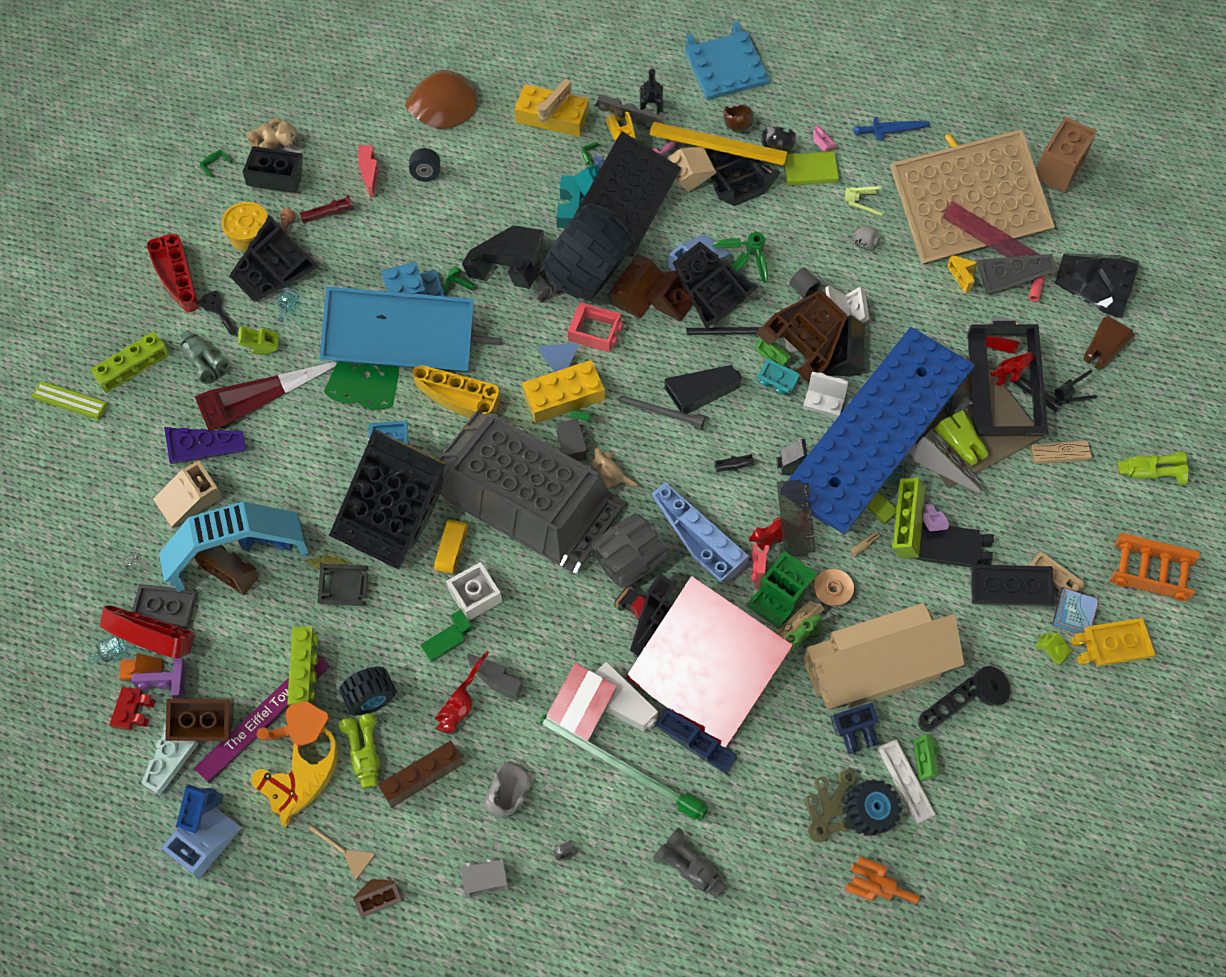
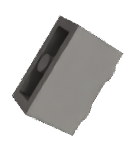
(484, 877)

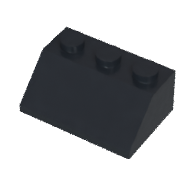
(273, 169)
(849, 350)

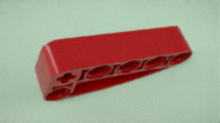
(173, 270)
(147, 632)

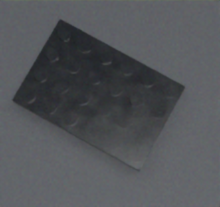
(632, 184)

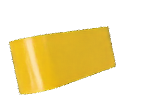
(451, 546)

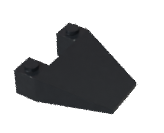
(513, 247)
(653, 612)

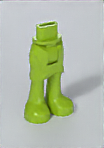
(1145, 467)
(364, 760)

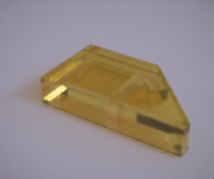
(328, 558)

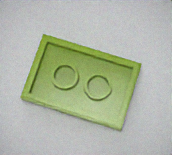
(811, 168)

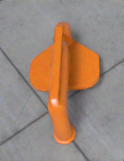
(303, 724)

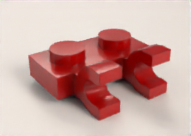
(1012, 365)
(126, 709)

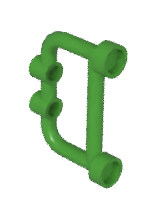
(813, 629)

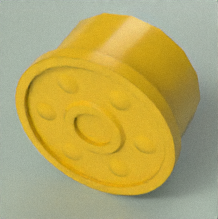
(242, 223)

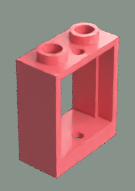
(599, 314)

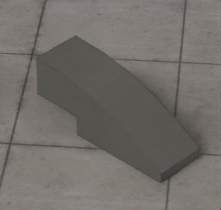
(496, 677)

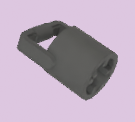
(806, 283)

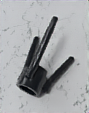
(1066, 391)

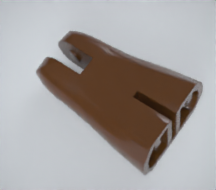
(1108, 342)

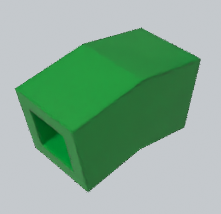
(461, 622)

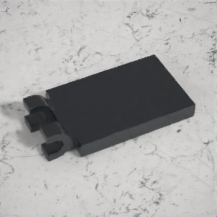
(955, 546)

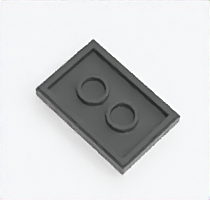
(165, 604)

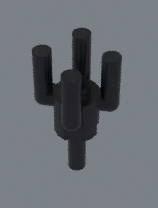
(651, 93)

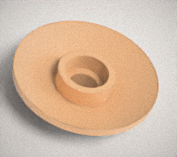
(833, 579)

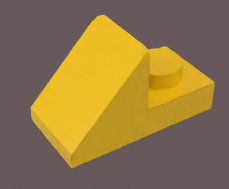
(962, 271)

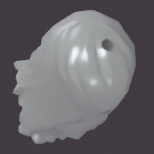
(511, 786)

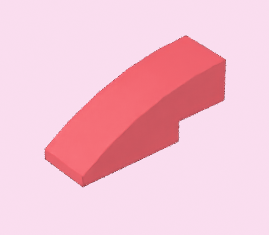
(368, 168)

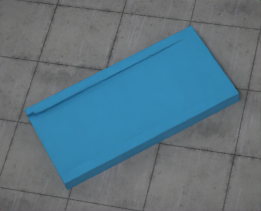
(416, 332)

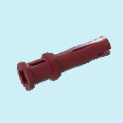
(335, 206)

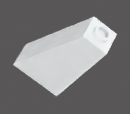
(627, 702)

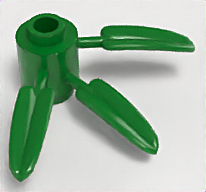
(754, 246)

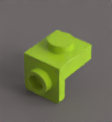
(1054, 647)

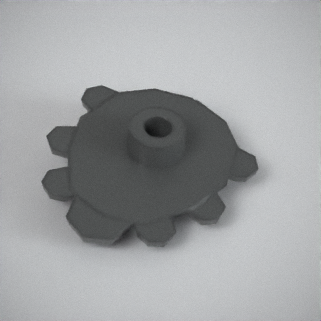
(958, 403)

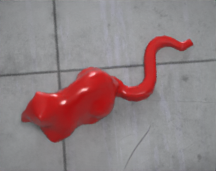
(768, 535)
(458, 704)

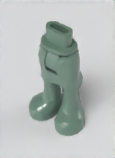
(197, 350)

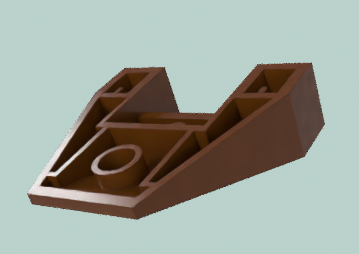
(811, 327)

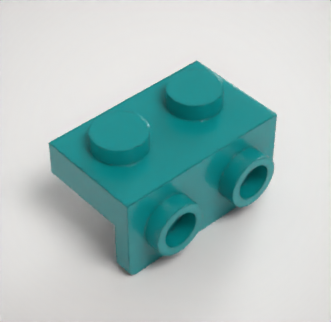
(778, 376)

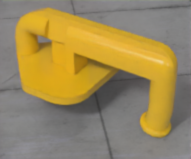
(615, 129)

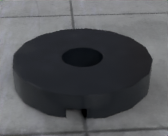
(998, 680)

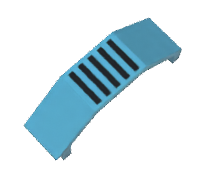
(225, 526)

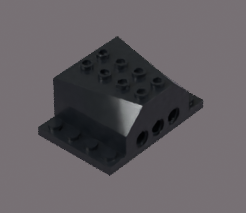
(389, 499)

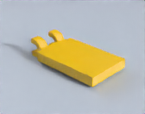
(1114, 643)

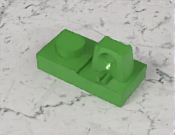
(773, 352)
(925, 754)

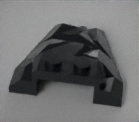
(1099, 279)

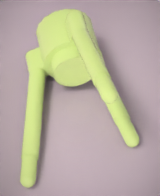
(852, 195)

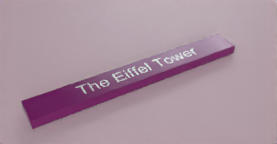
(247, 730)

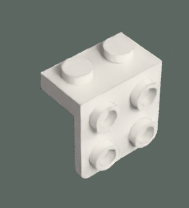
(851, 303)

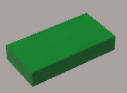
(582, 414)
(442, 643)

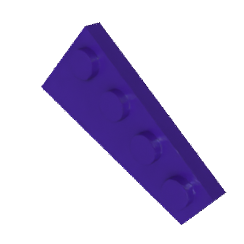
(197, 444)

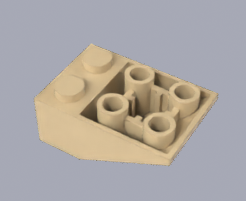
(187, 494)

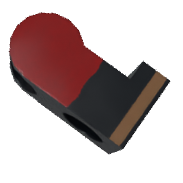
(631, 601)

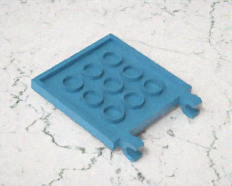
(726, 64)

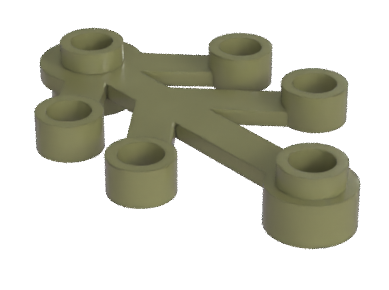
(829, 807)

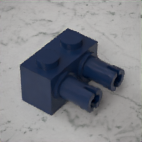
(859, 718)

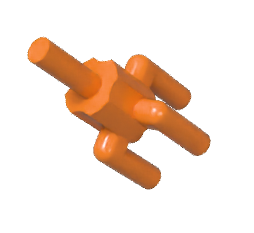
(877, 883)

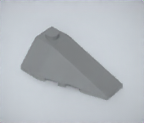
(934, 454)

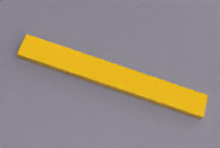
(718, 143)

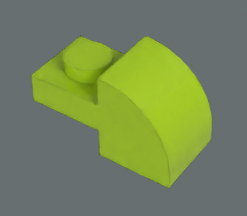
(260, 341)

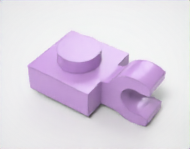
(934, 520)

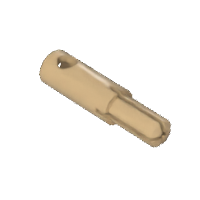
(863, 544)

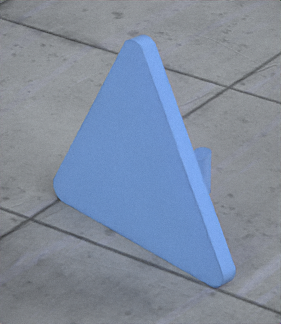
(558, 355)

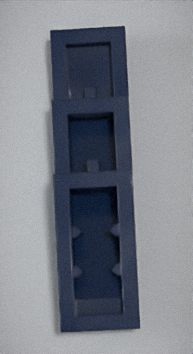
(696, 741)

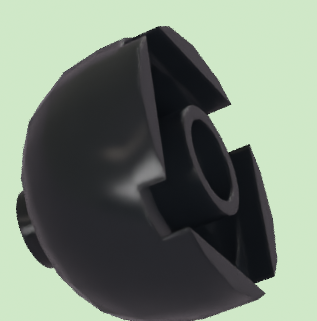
(778, 139)

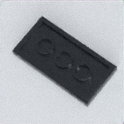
(1012, 585)

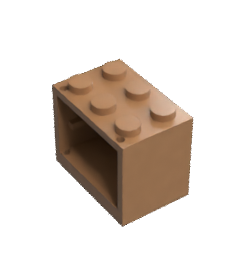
(1065, 154)

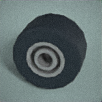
(424, 164)

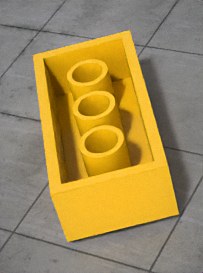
(566, 119)
(563, 391)

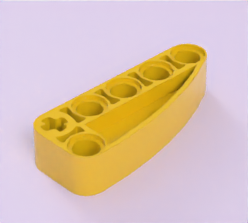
(459, 398)

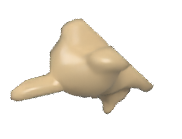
(609, 471)

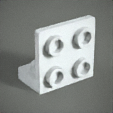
(825, 395)

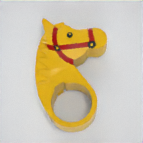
(300, 787)

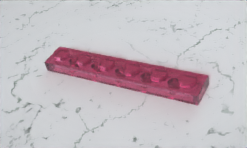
(985, 232)

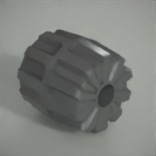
(629, 550)

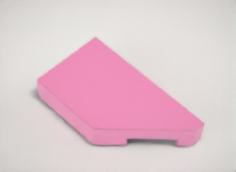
(823, 140)

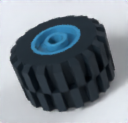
(367, 690)
(872, 807)

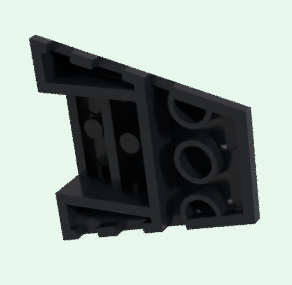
(740, 177)
(270, 262)
(711, 283)

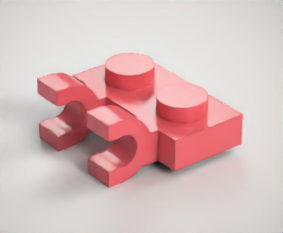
(758, 564)

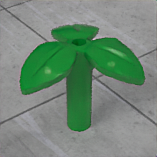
(452, 277)

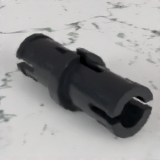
(734, 463)

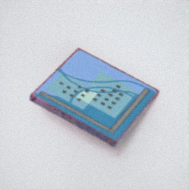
(1074, 611)

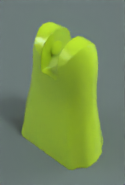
(962, 437)

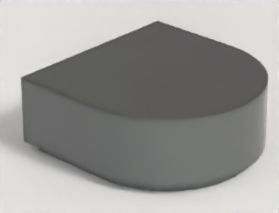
(564, 851)

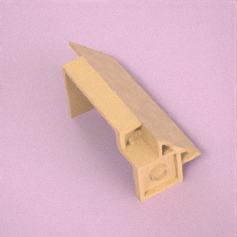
(883, 656)

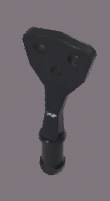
(216, 308)

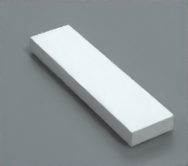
(906, 781)

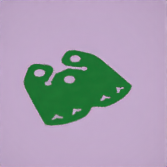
(362, 389)

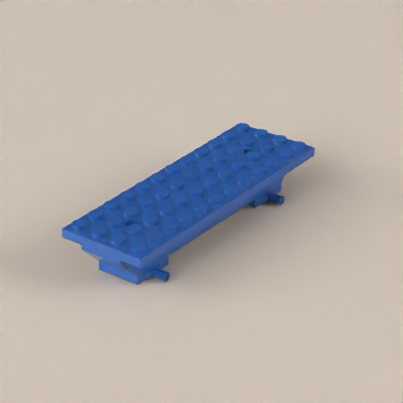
(880, 428)

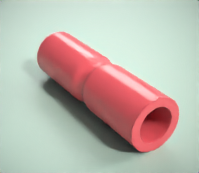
(1036, 289)

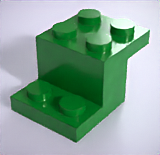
(782, 589)

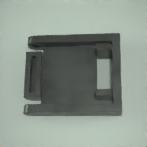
(347, 584)

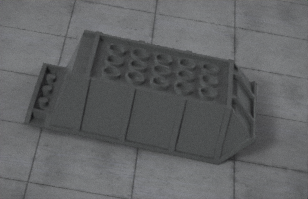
(527, 490)

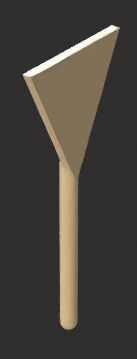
(356, 859)

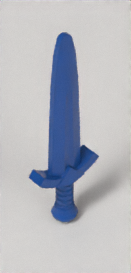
(880, 129)

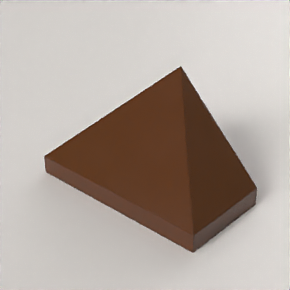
(376, 895)

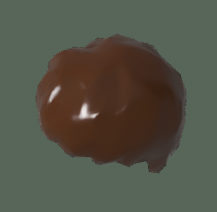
(738, 118)

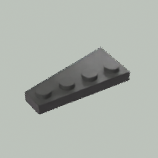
(637, 116)
(1010, 271)

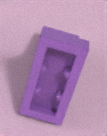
(166, 680)

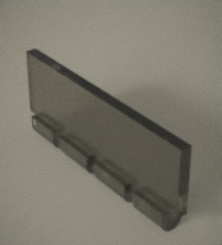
(792, 514)

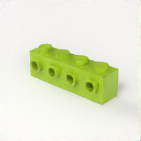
(129, 362)
(909, 518)
(302, 665)

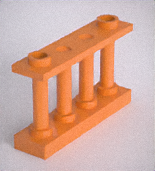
(1165, 553)

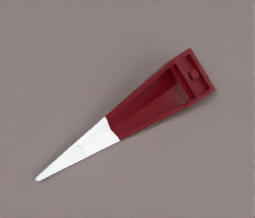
(232, 402)

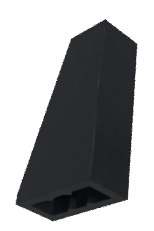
(701, 387)

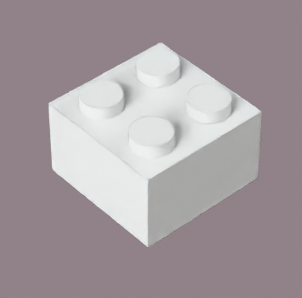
(474, 591)

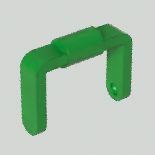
(586, 156)
(211, 158)

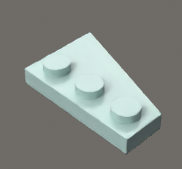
(166, 763)

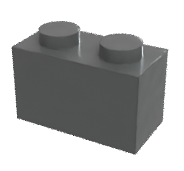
(571, 439)

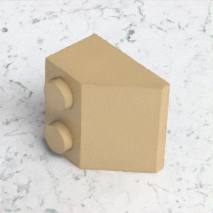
(694, 165)

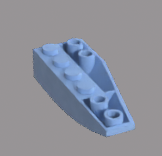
(701, 538)

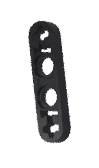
(947, 701)

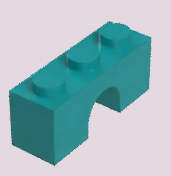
(568, 191)

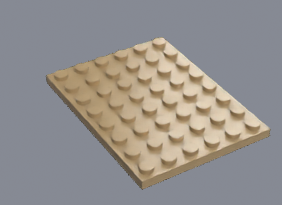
(985, 177)

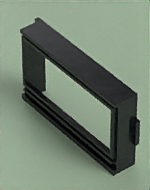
(980, 378)

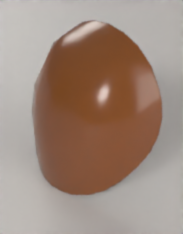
(443, 100)

